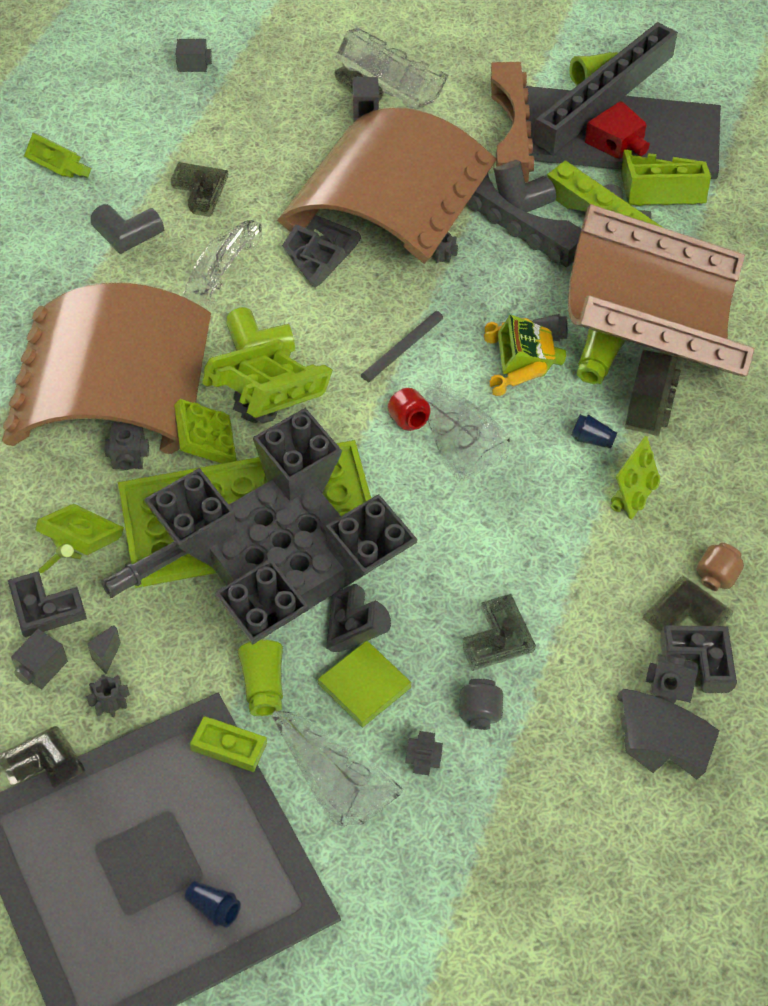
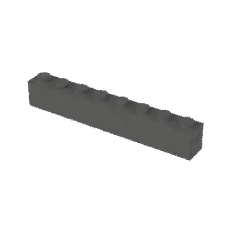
(604, 87)

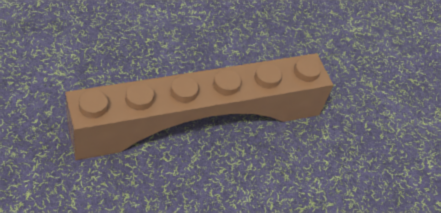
(508, 91)

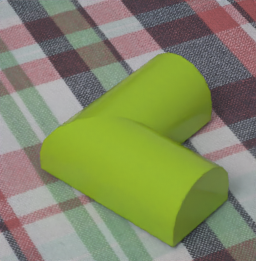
(246, 332)

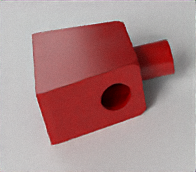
(617, 131)

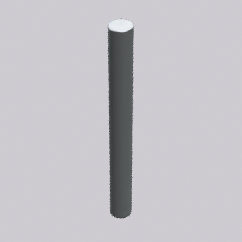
(402, 346)

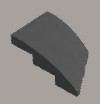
(317, 254)
(665, 731)

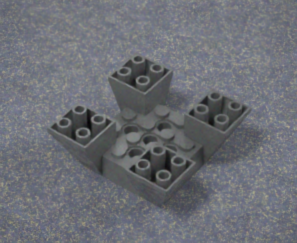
(281, 528)

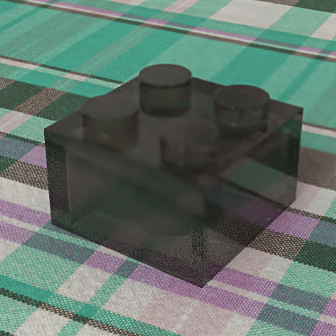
(653, 393)

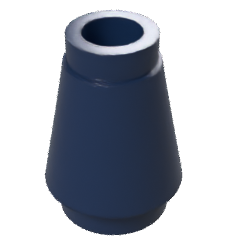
(593, 432)
(213, 903)

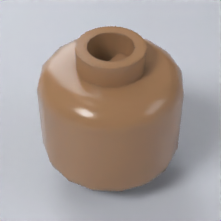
(720, 566)

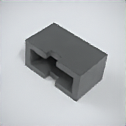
(365, 96)

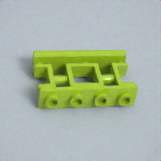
(267, 377)

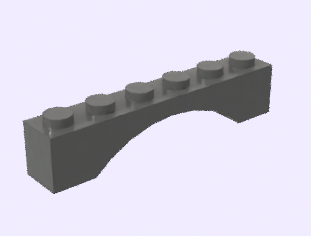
(550, 236)

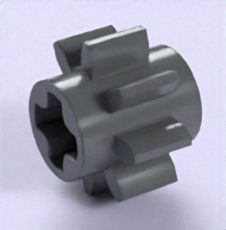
(446, 249)
(109, 703)
(424, 753)

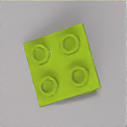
(636, 480)

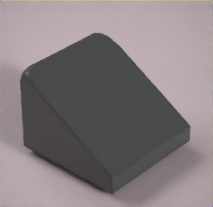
(104, 648)

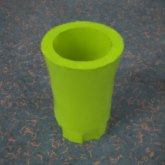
(583, 66)
(597, 356)
(262, 676)

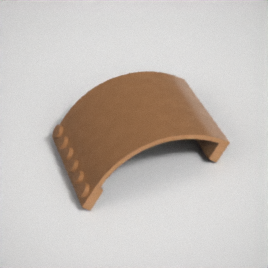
(398, 172)
(656, 289)
(110, 357)

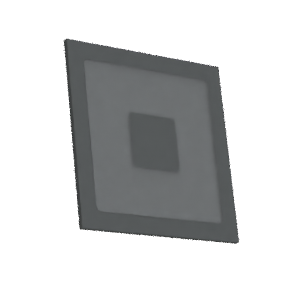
(106, 863)

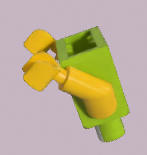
(524, 349)

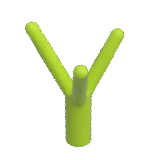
(62, 551)

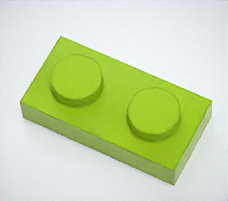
(228, 744)

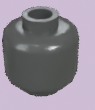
(481, 703)

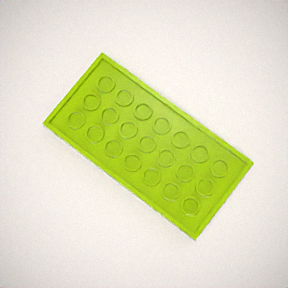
(233, 480)

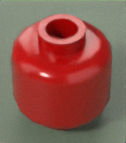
(409, 409)

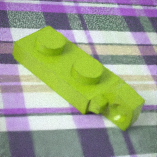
(55, 157)

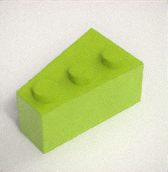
(664, 181)

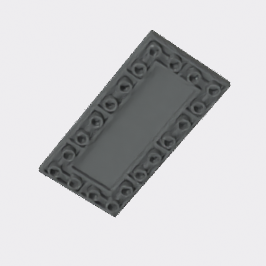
(672, 130)

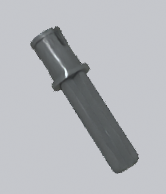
(133, 574)

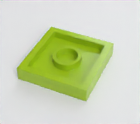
(79, 528)

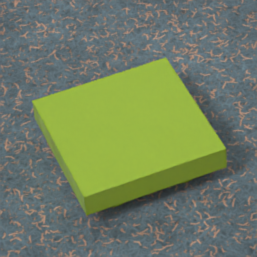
(204, 432)
(364, 683)

